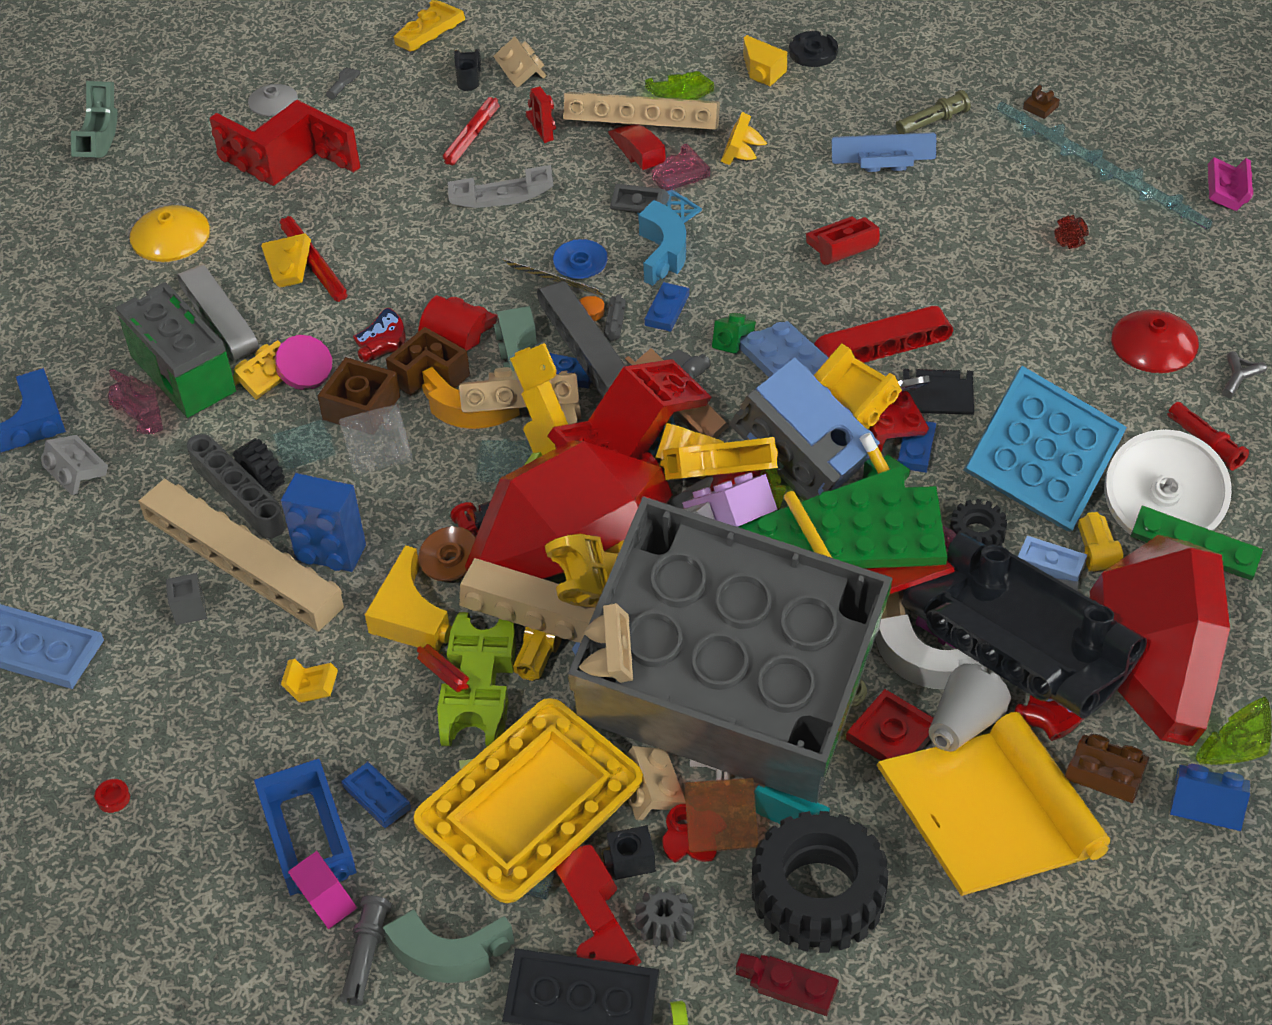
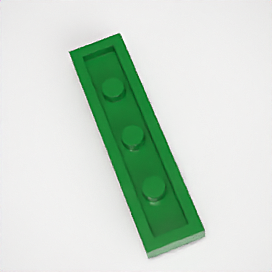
(1237, 556)

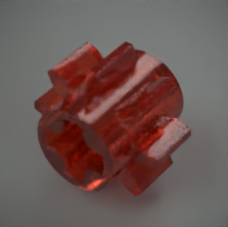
(1071, 232)

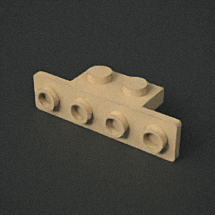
(504, 391)

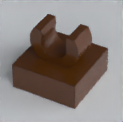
(1041, 103)

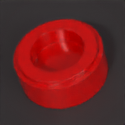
(112, 795)

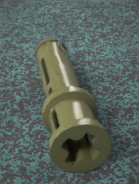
(941, 110)

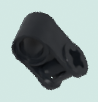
(467, 69)

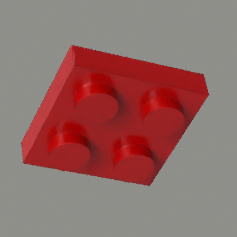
(890, 728)

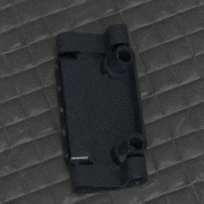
(1027, 626)

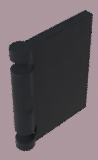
(944, 393)

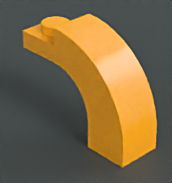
(446, 405)

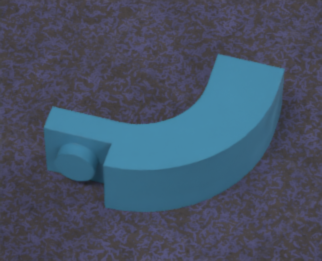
(668, 230)

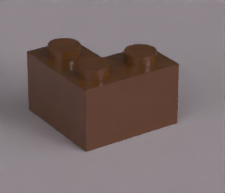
(425, 351)

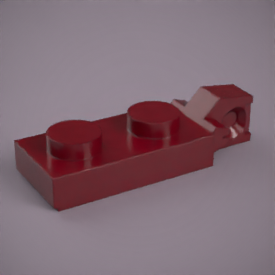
(789, 982)

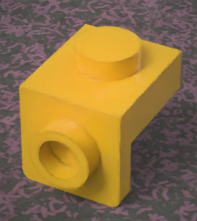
(310, 682)

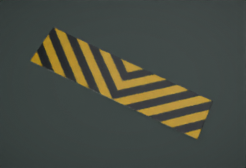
(553, 277)

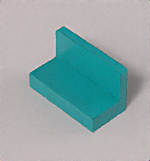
(779, 805)

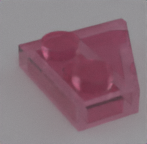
(680, 170)

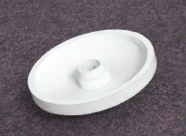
(1170, 475)

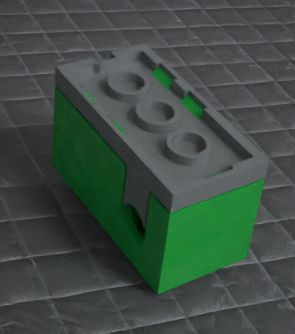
(176, 349)

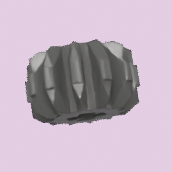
(664, 928)

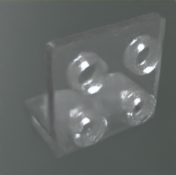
(376, 440)

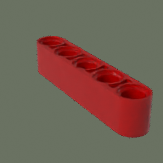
(890, 335)

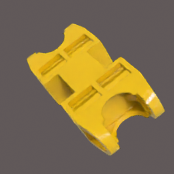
(584, 565)

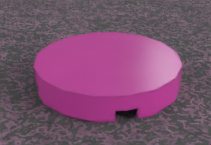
(303, 362)

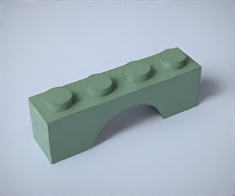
(515, 331)

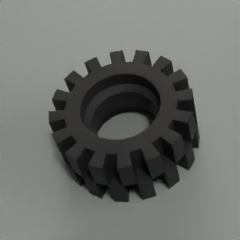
(260, 464)
(983, 515)

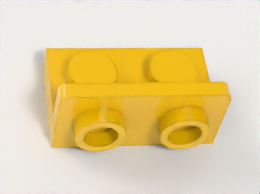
(260, 372)

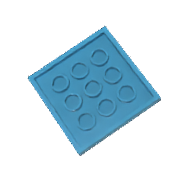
(1045, 449)

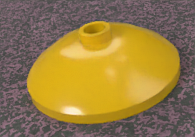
(169, 233)

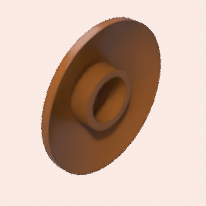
(442, 546)

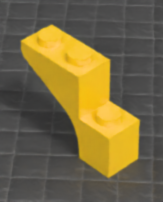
(720, 458)

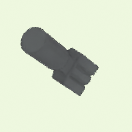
(346, 76)

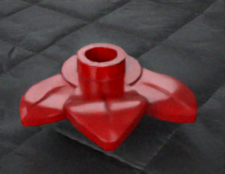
(676, 838)

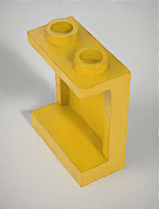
(858, 385)

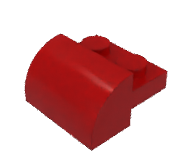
(843, 239)
(457, 320)

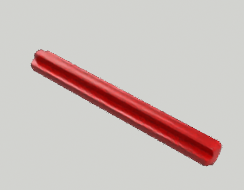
(317, 263)

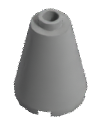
(968, 706)

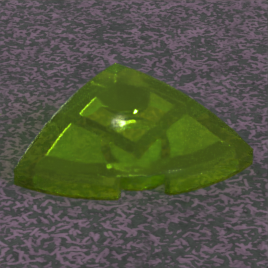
(1242, 738)

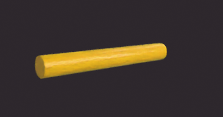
(806, 524)

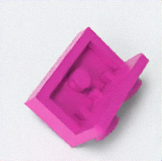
(1230, 184)

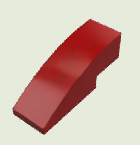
(639, 145)

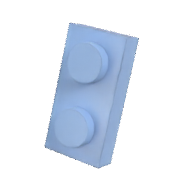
(1053, 559)

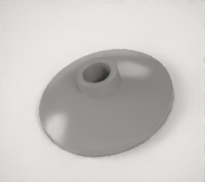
(271, 99)

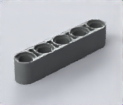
(236, 486)

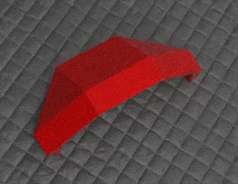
(560, 495)
(1179, 604)

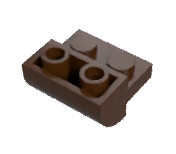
(1107, 767)

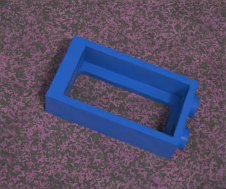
(293, 782)

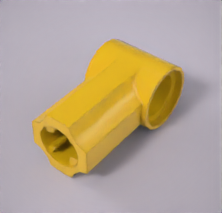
(1098, 541)
(535, 653)

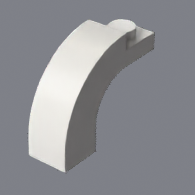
(913, 658)

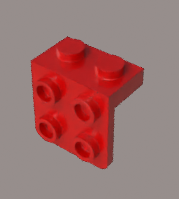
(899, 420)

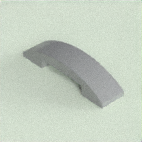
(501, 193)

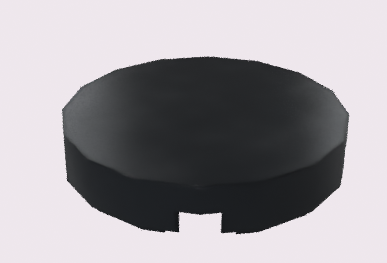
(806, 54)

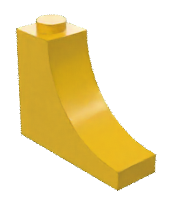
(401, 611)

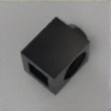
(629, 840)

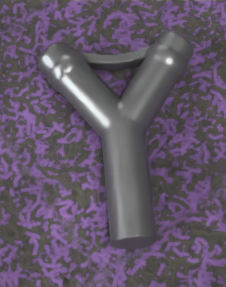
(1240, 373)

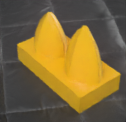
(739, 138)

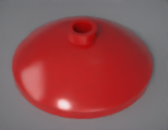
(1155, 341)

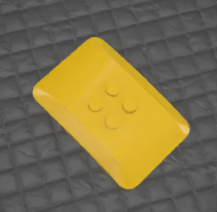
(528, 800)

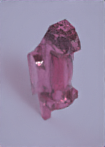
(137, 401)

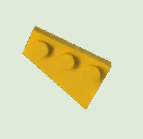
(429, 25)

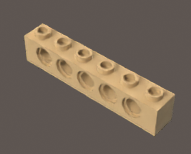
(641, 110)

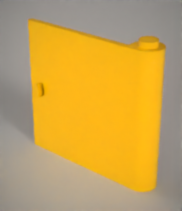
(995, 807)

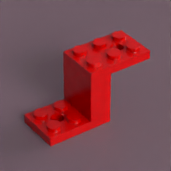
(285, 142)
(636, 408)

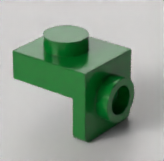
(729, 331)

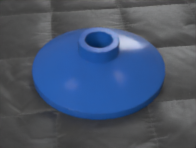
(580, 258)

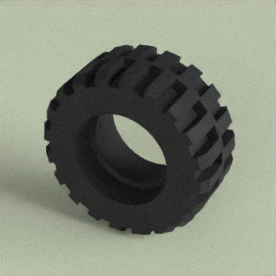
(819, 920)

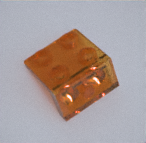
(721, 815)

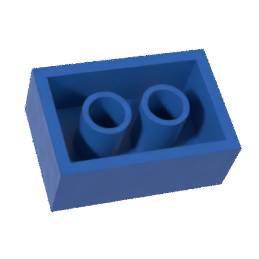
(323, 522)

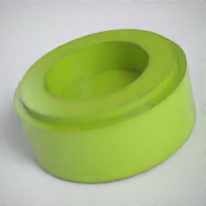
(678, 1013)

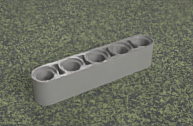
(218, 311)

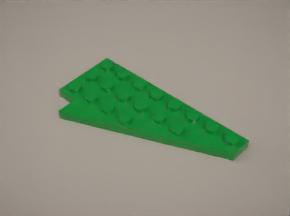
(868, 523)

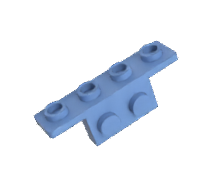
(884, 150)

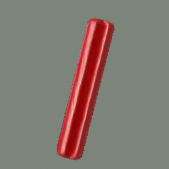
(443, 668)

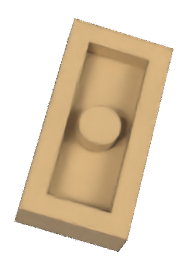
(616, 657)

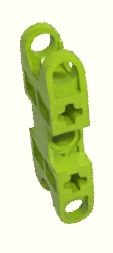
(480, 657)

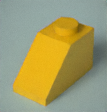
(764, 61)

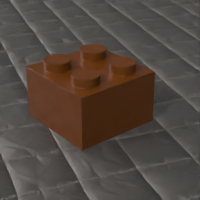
(357, 389)

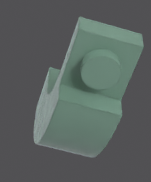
(100, 122)
(444, 958)

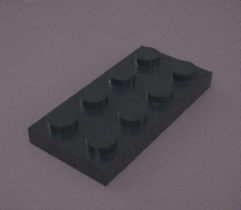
(578, 991)

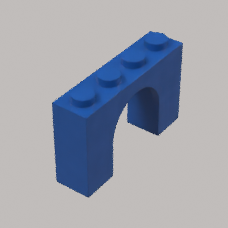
(37, 416)

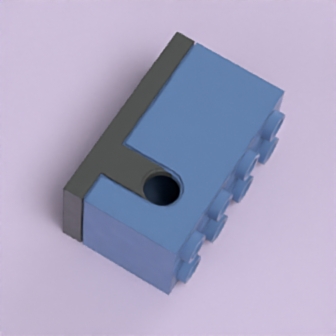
(810, 427)

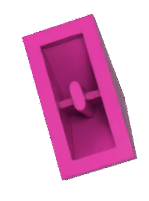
(322, 889)

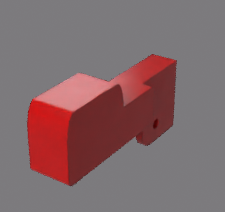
(590, 888)

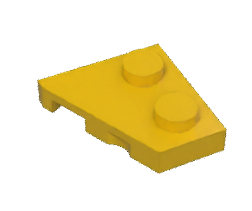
(287, 259)

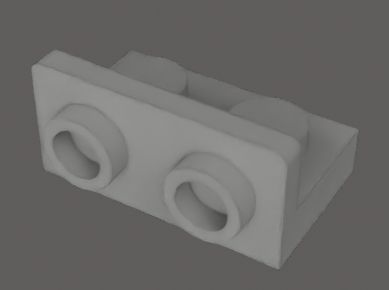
(71, 461)

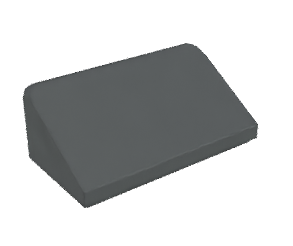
(636, 198)

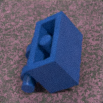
(1210, 796)

